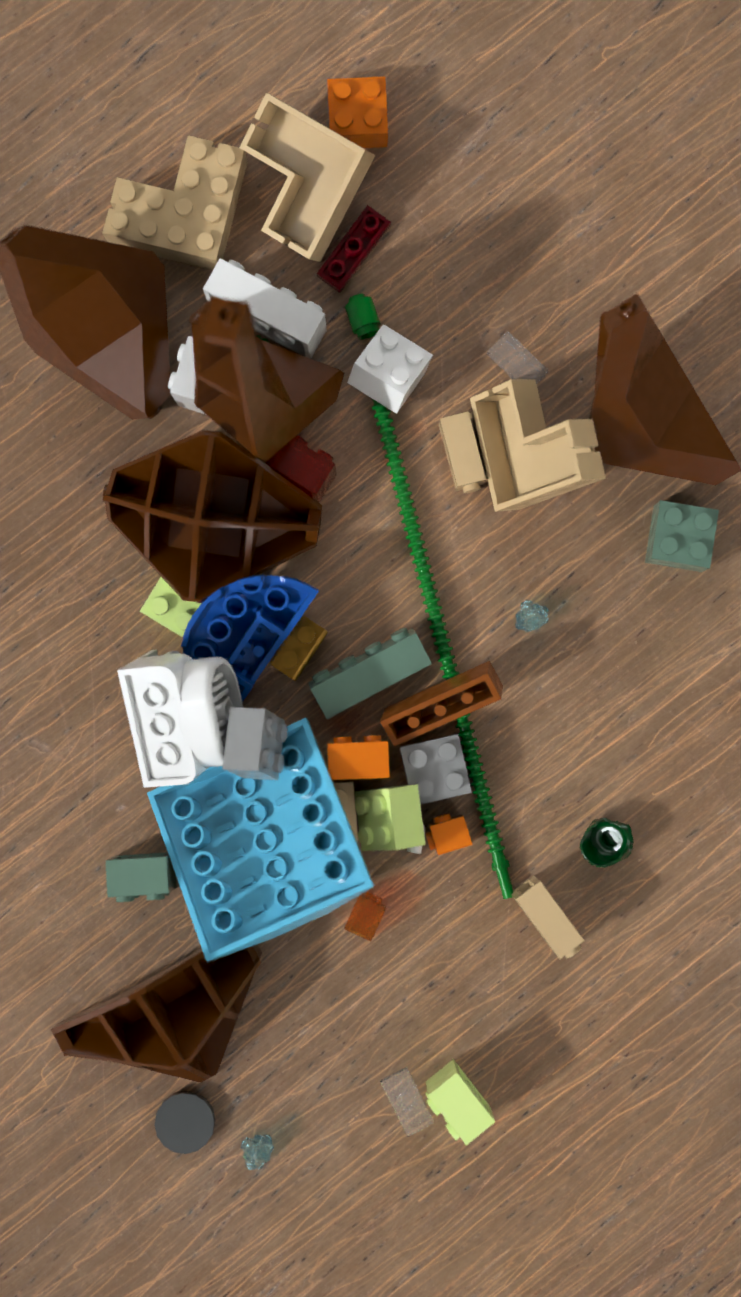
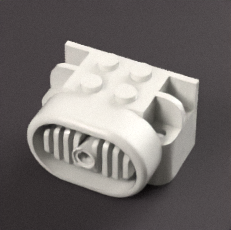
(178, 714)

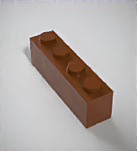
(442, 703)

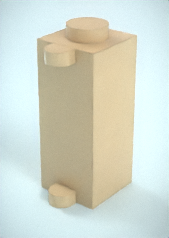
(462, 452)

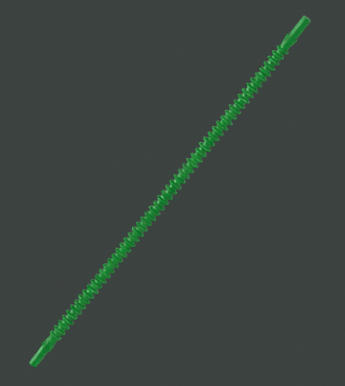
(500, 863)

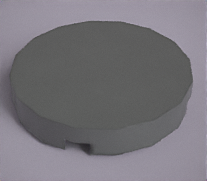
(184, 1122)

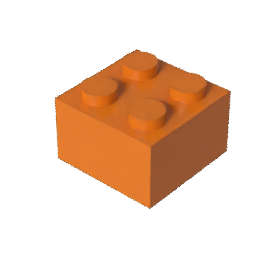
(359, 110)
(358, 759)

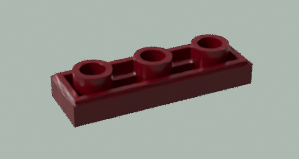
(344, 262)

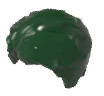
(606, 842)

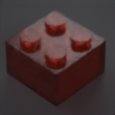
(304, 467)

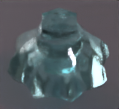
(531, 616)
(257, 1151)

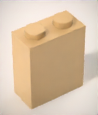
(548, 918)

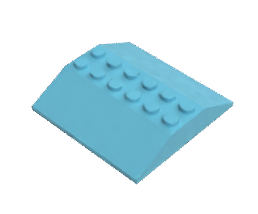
(260, 850)

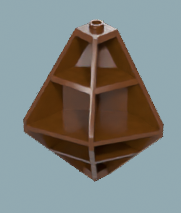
(92, 313)
(253, 386)
(647, 406)
(209, 513)
(169, 1022)

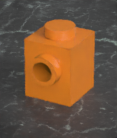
(448, 834)

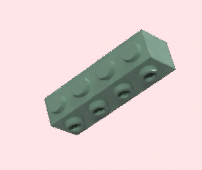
(369, 673)

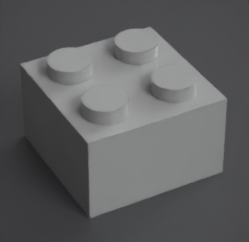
(254, 743)
(436, 768)

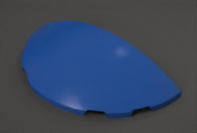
(247, 623)

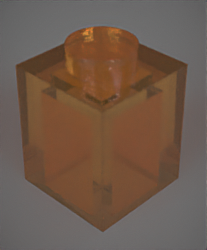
(365, 915)

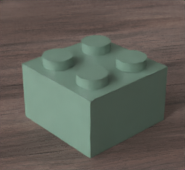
(681, 536)
(140, 875)

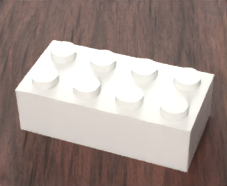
(273, 310)

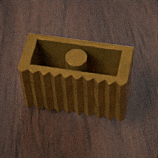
(299, 648)

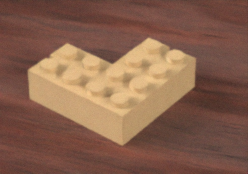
(320, 170)
(183, 223)
(525, 458)

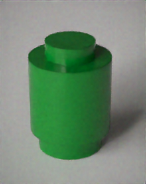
(362, 316)

